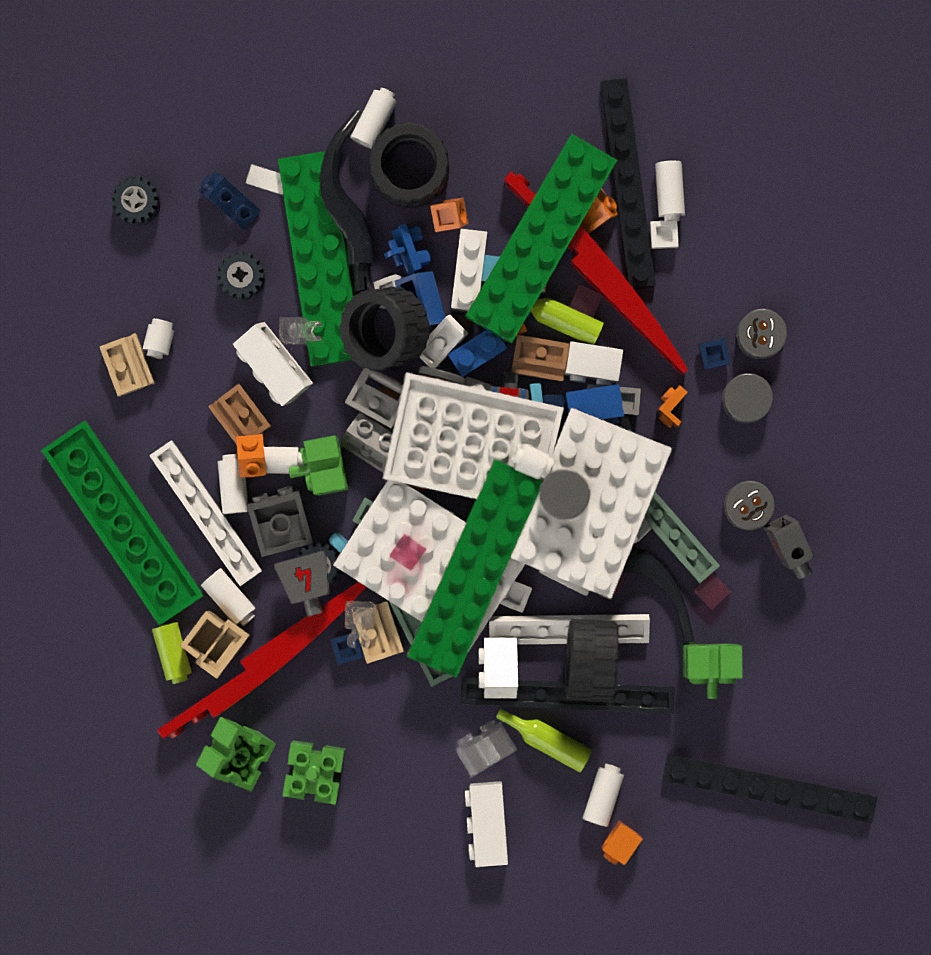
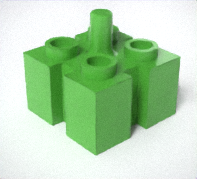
(322, 466)
(712, 664)
(235, 754)
(314, 772)

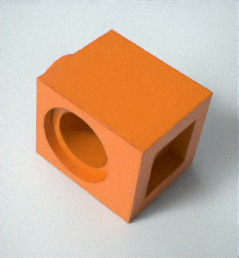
(449, 214)
(620, 844)

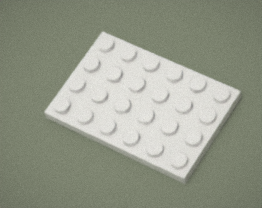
(454, 432)
(621, 481)
(407, 511)

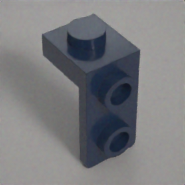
(229, 199)

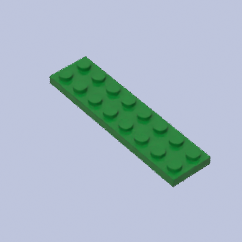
(541, 238)
(317, 256)
(122, 523)
(475, 568)

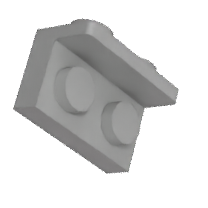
(368, 441)

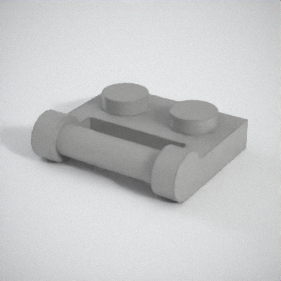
(373, 402)

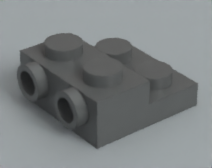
(279, 521)

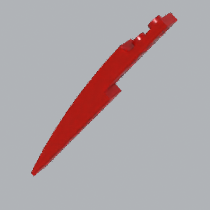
(608, 281)
(264, 663)

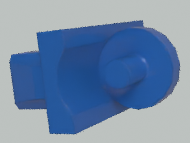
(403, 249)

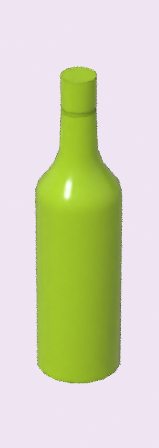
(567, 320)
(549, 740)

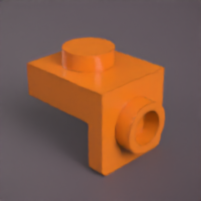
(671, 399)
(251, 455)

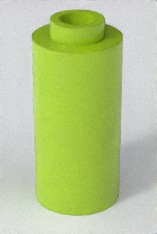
(172, 655)

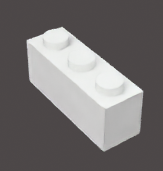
(468, 269)
(272, 364)
(487, 824)

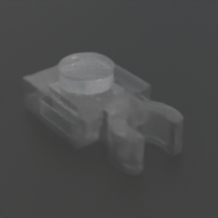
(297, 330)
(359, 617)

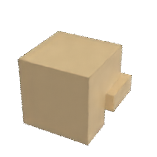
(214, 642)

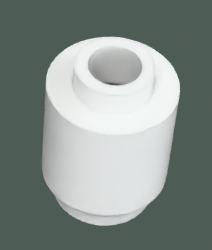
(158, 338)
(532, 462)

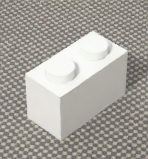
(593, 363)
(499, 667)

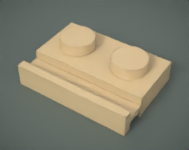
(127, 365)
(384, 636)

